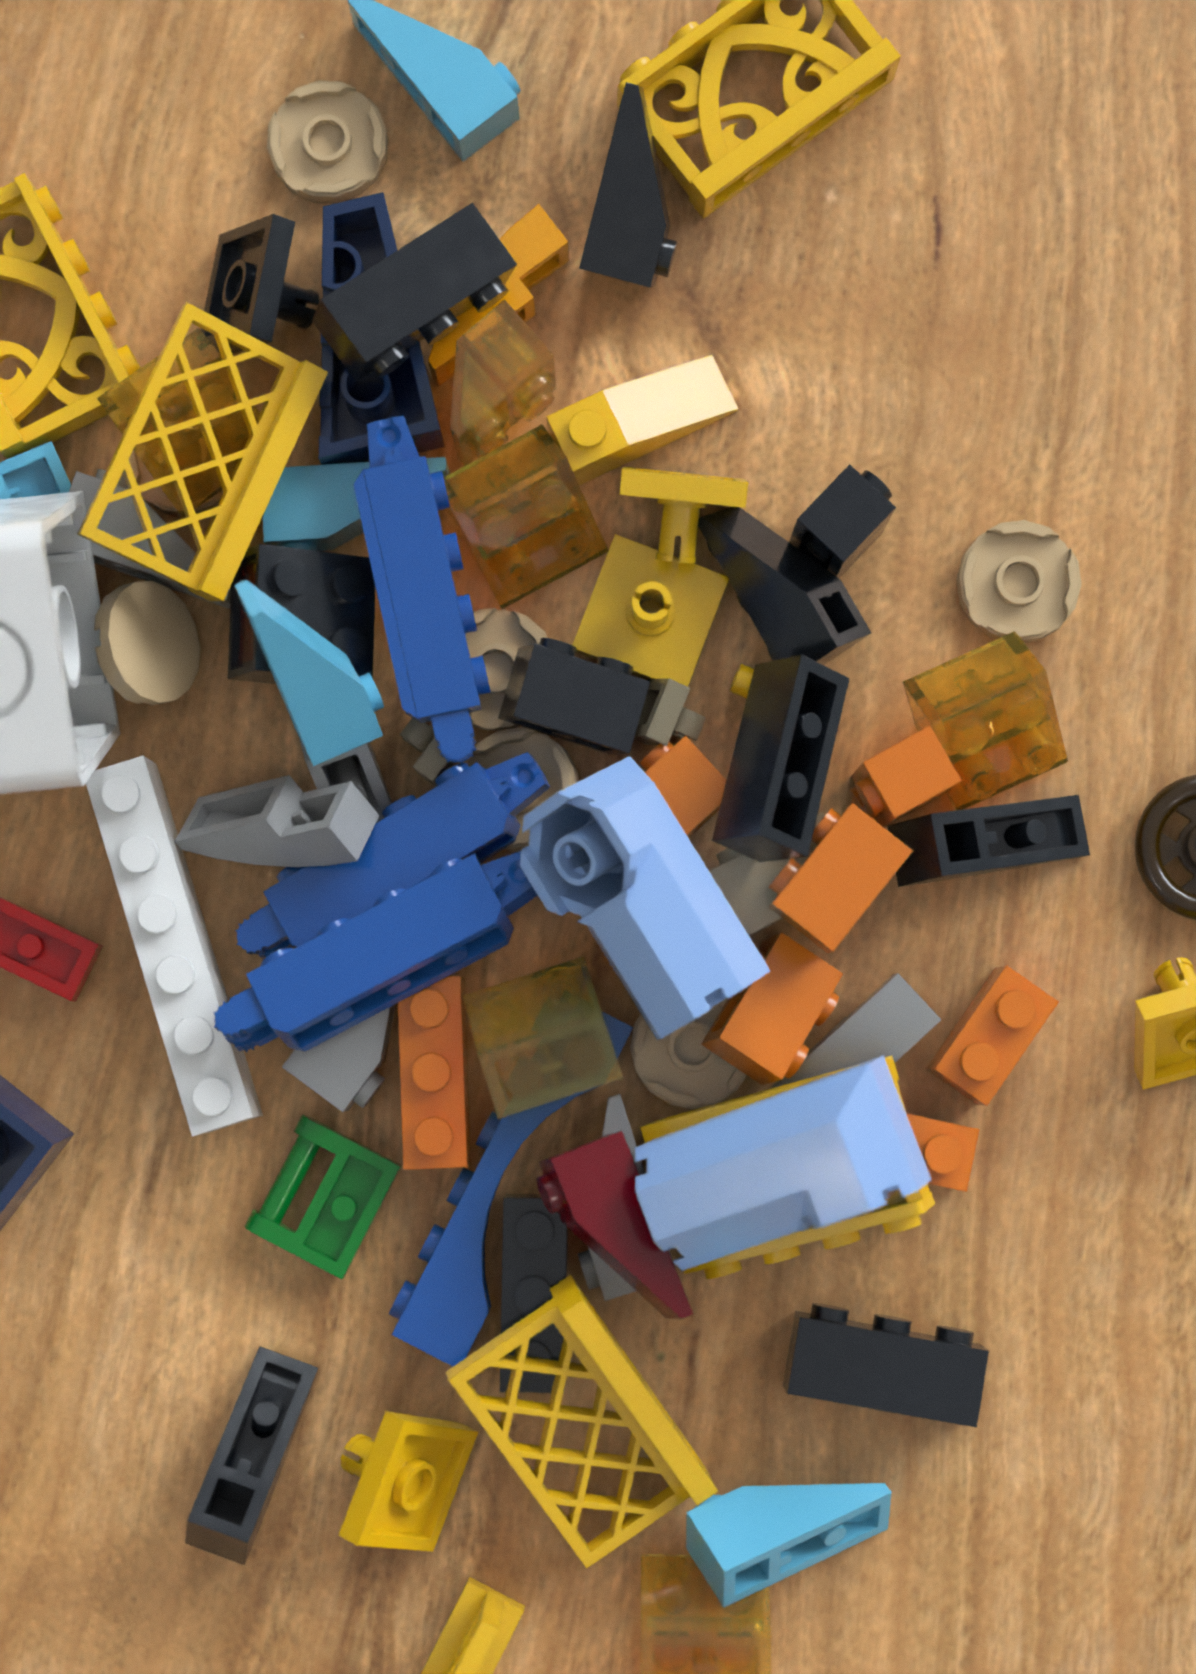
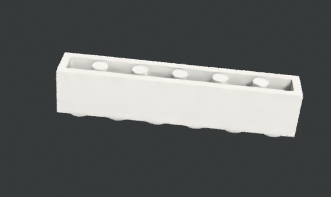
(171, 944)

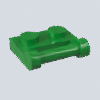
(341, 1207)

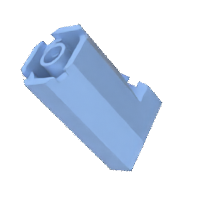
(643, 892)
(780, 1165)

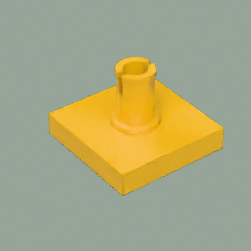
(681, 499)
(650, 612)
(1167, 1027)
(405, 1481)

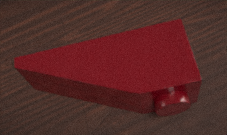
(598, 1202)

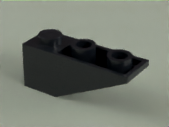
(782, 589)

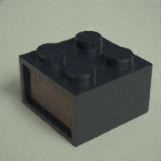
(321, 589)

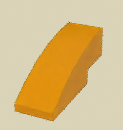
(538, 251)

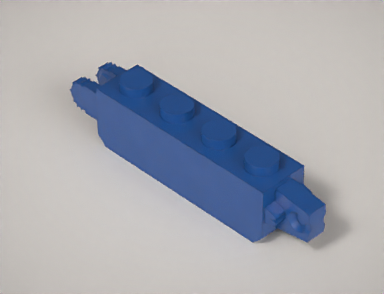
(417, 589)
(462, 816)
(378, 955)

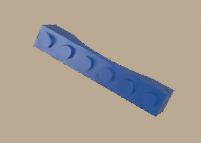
(453, 1294)

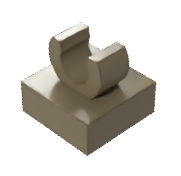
(665, 714)
(422, 738)

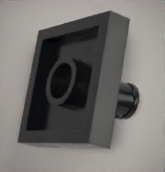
(249, 281)

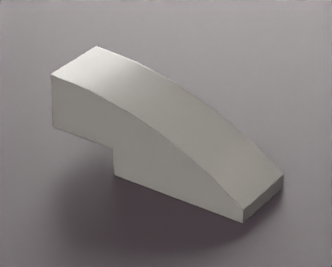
(280, 824)
(881, 1026)

